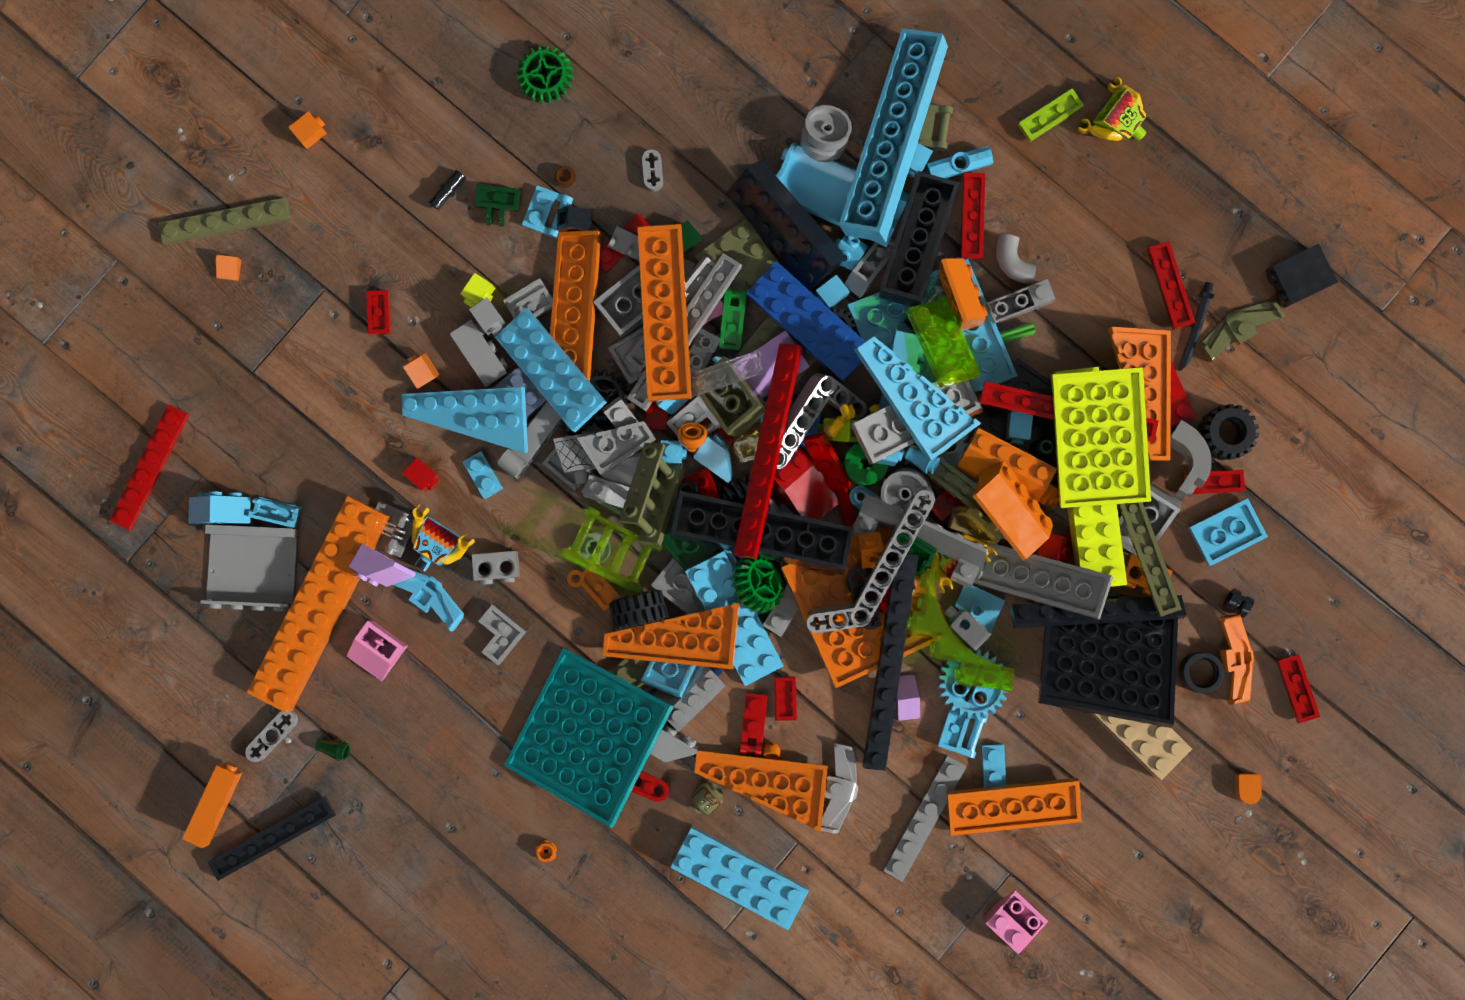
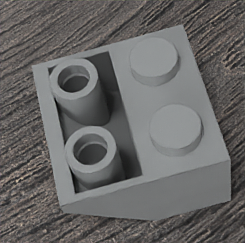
(672, 746)

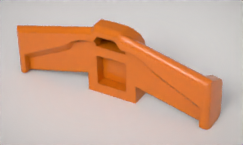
(1237, 658)

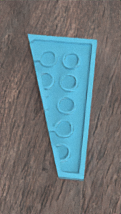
(920, 405)
(483, 414)

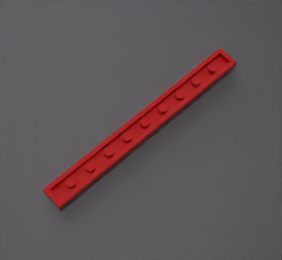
(768, 451)

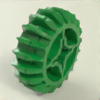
(552, 72)
(757, 584)

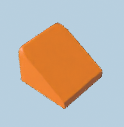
(228, 267)

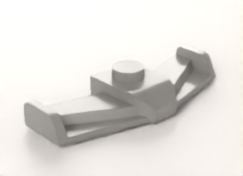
(840, 788)

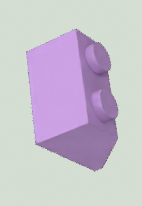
(378, 568)

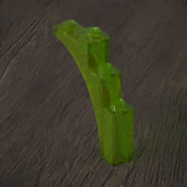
(972, 669)

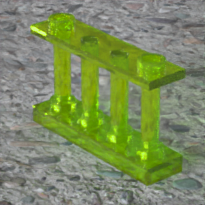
(593, 565)

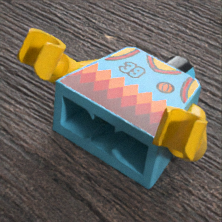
(435, 541)

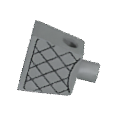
(573, 457)

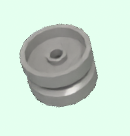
(825, 133)
(902, 479)

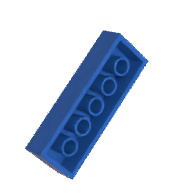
(807, 321)

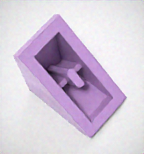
(908, 698)

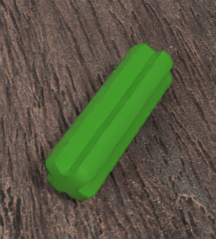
(1018, 332)

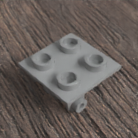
(397, 531)

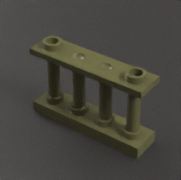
(663, 499)

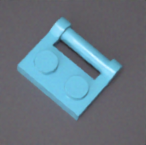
(540, 211)
(954, 732)

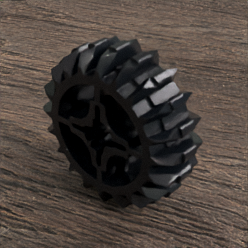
(610, 394)

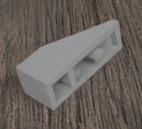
(869, 268)
(607, 492)
(782, 614)

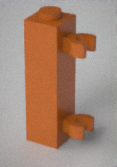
(212, 804)

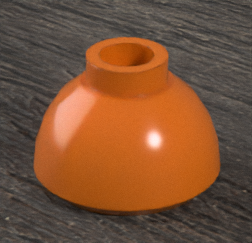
(692, 436)

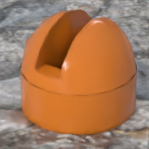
(771, 751)

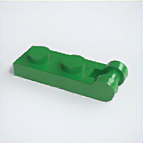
(732, 319)

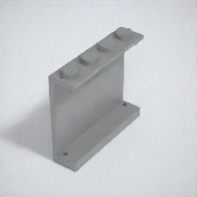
(251, 567)

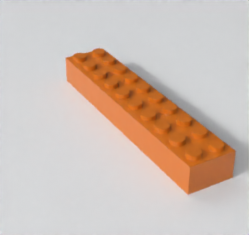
(317, 606)

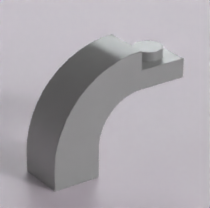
(1197, 455)

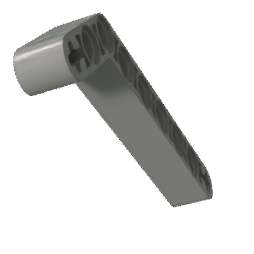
(882, 564)

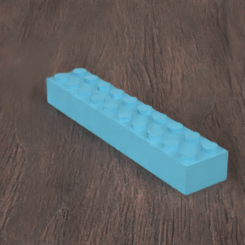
(893, 135)

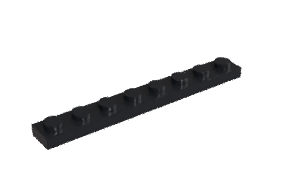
(1114, 611)

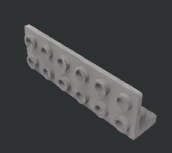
(967, 553)

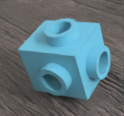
(852, 249)

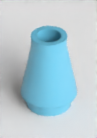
(918, 459)

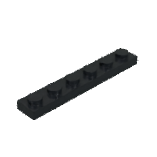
(271, 838)

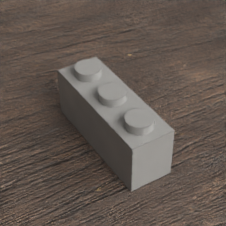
(480, 353)

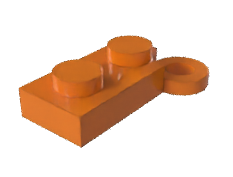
(596, 586)

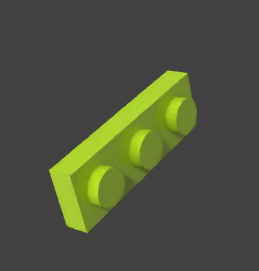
(1050, 115)

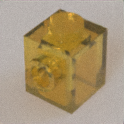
(746, 446)

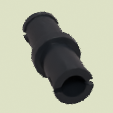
(447, 190)

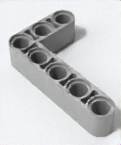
(808, 415)

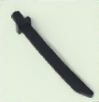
(1205, 297)

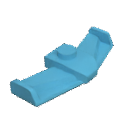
(430, 594)

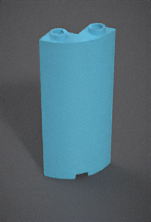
(823, 186)

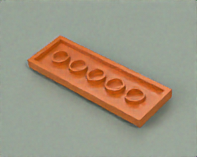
(1014, 806)

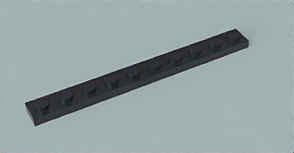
(890, 664)

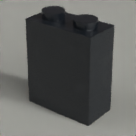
(1301, 276)

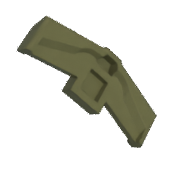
(1239, 326)

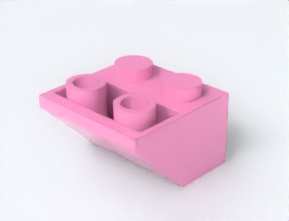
(376, 650)
(1015, 921)

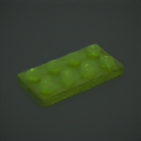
(943, 343)

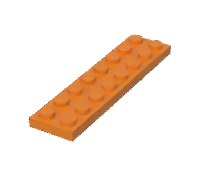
(574, 295)
(664, 313)

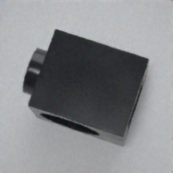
(573, 219)

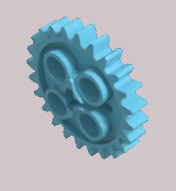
(958, 702)

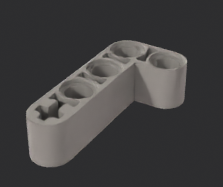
(538, 434)

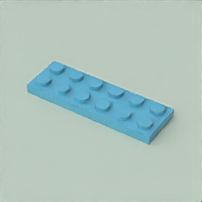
(550, 370)
(753, 649)

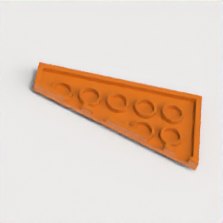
(781, 785)

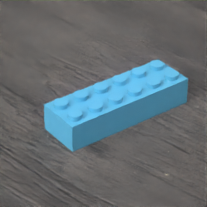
(740, 877)

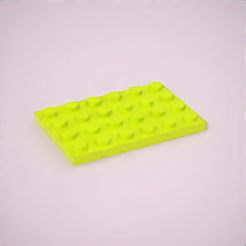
(1101, 437)

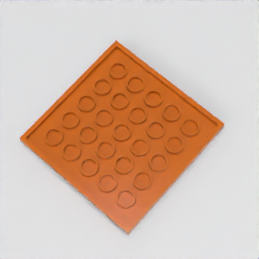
(850, 651)

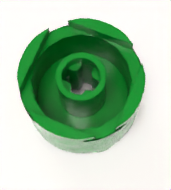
(854, 468)

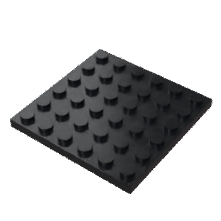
(1112, 668)

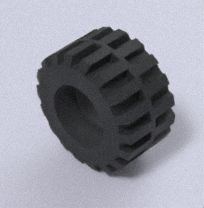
(1244, 425)
(638, 609)

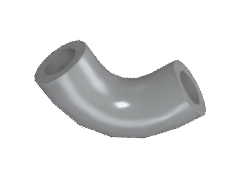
(1010, 262)

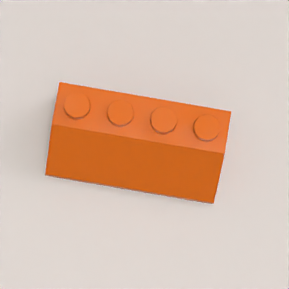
(987, 450)
(1012, 509)

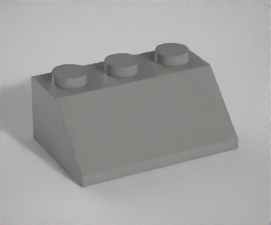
(700, 691)

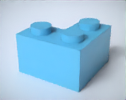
(216, 509)

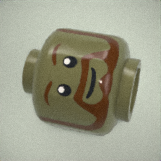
(707, 798)

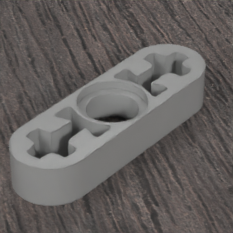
(262, 735)

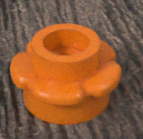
(542, 856)

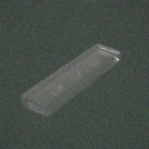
(726, 373)

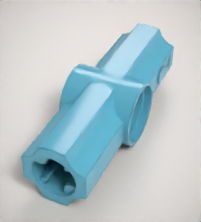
(972, 160)

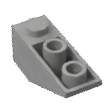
(1021, 301)

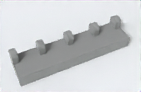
(628, 245)

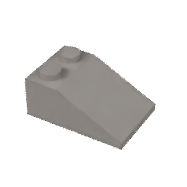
(1160, 512)

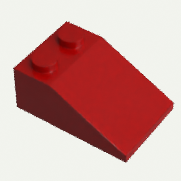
(804, 487)

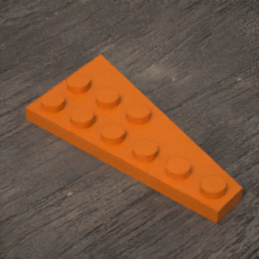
(1153, 352)
(691, 639)

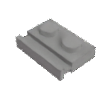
(533, 297)

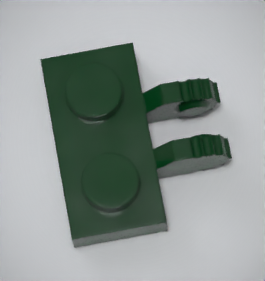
(499, 199)

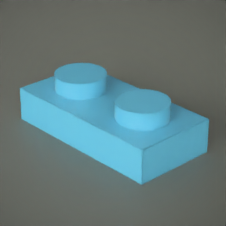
(483, 475)
(993, 765)

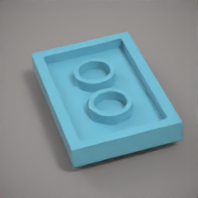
(1227, 532)

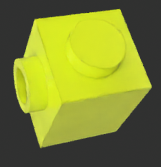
(477, 290)

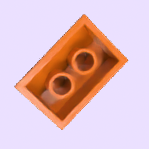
(961, 293)

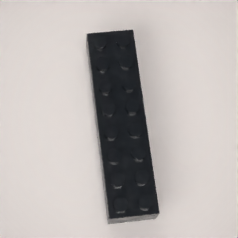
(784, 536)

